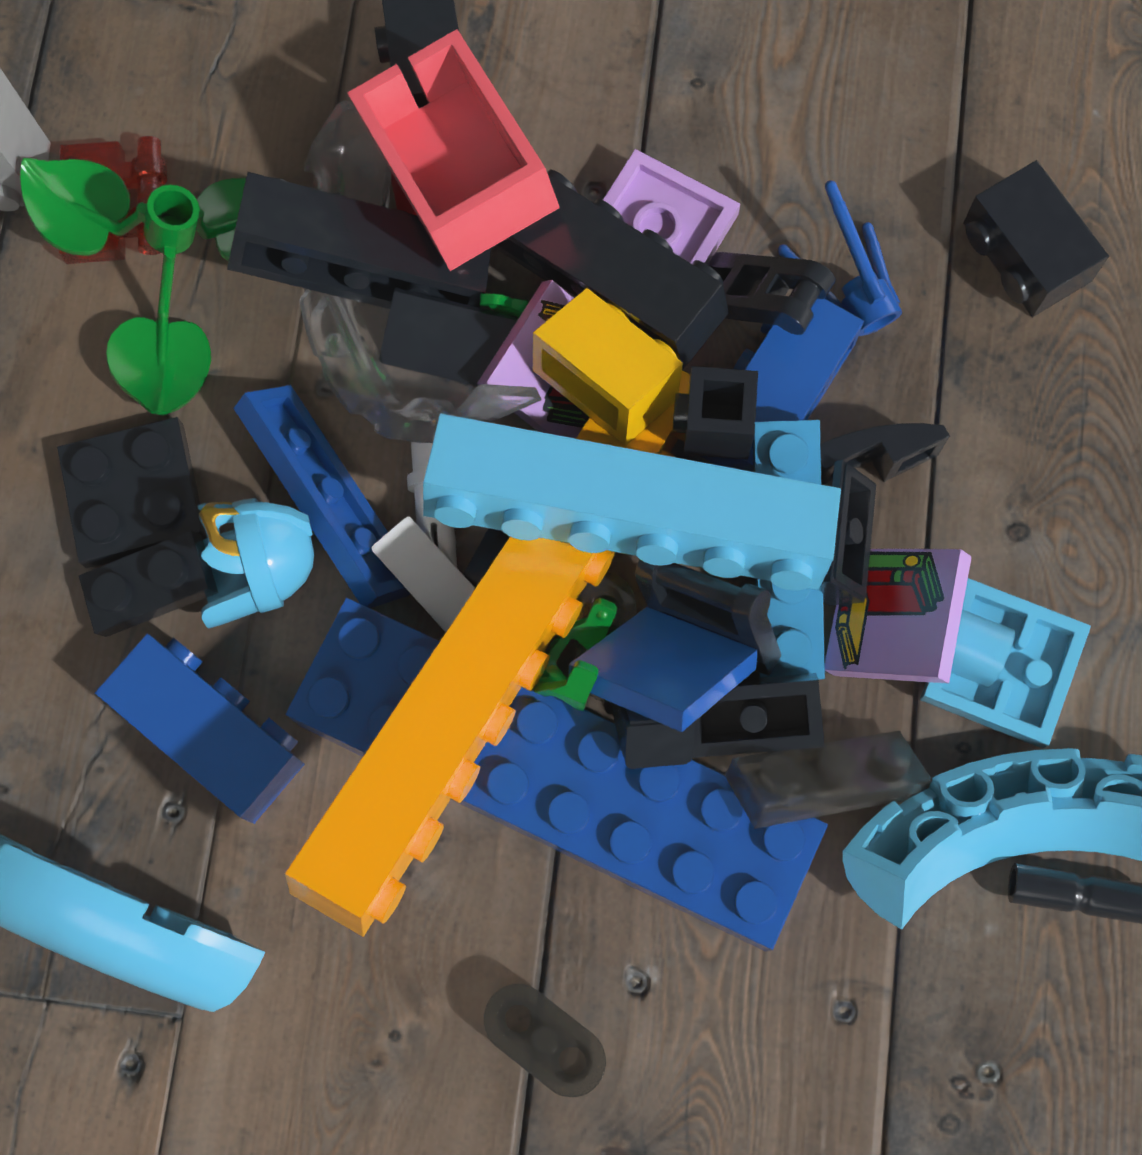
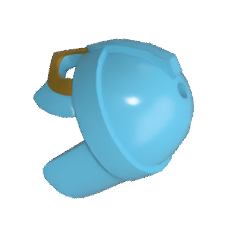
(256, 561)

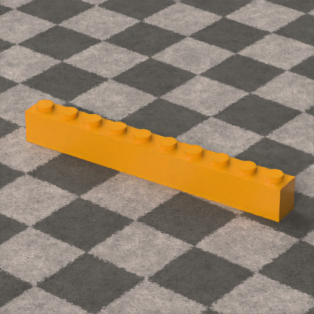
(448, 716)

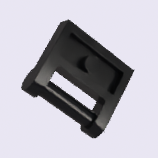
(712, 606)

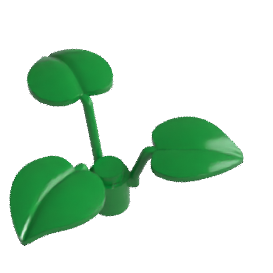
(75, 210)

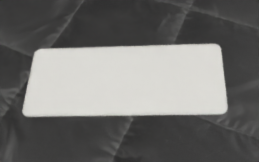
(424, 571)

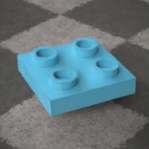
(1010, 665)

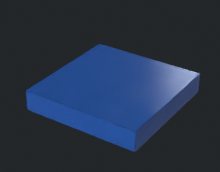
(667, 668)

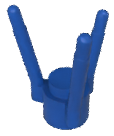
(870, 293)

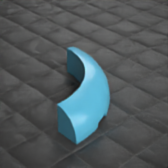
(991, 814)
(114, 936)

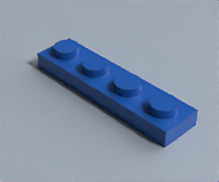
(321, 490)

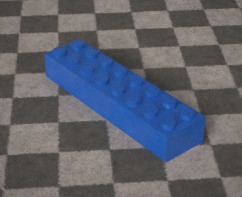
(568, 787)

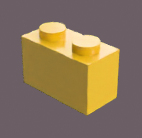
(606, 365)

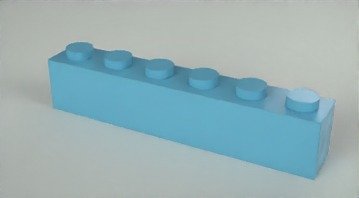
(631, 503)

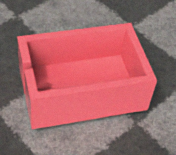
(459, 154)

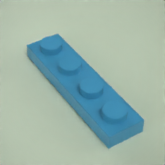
(796, 616)

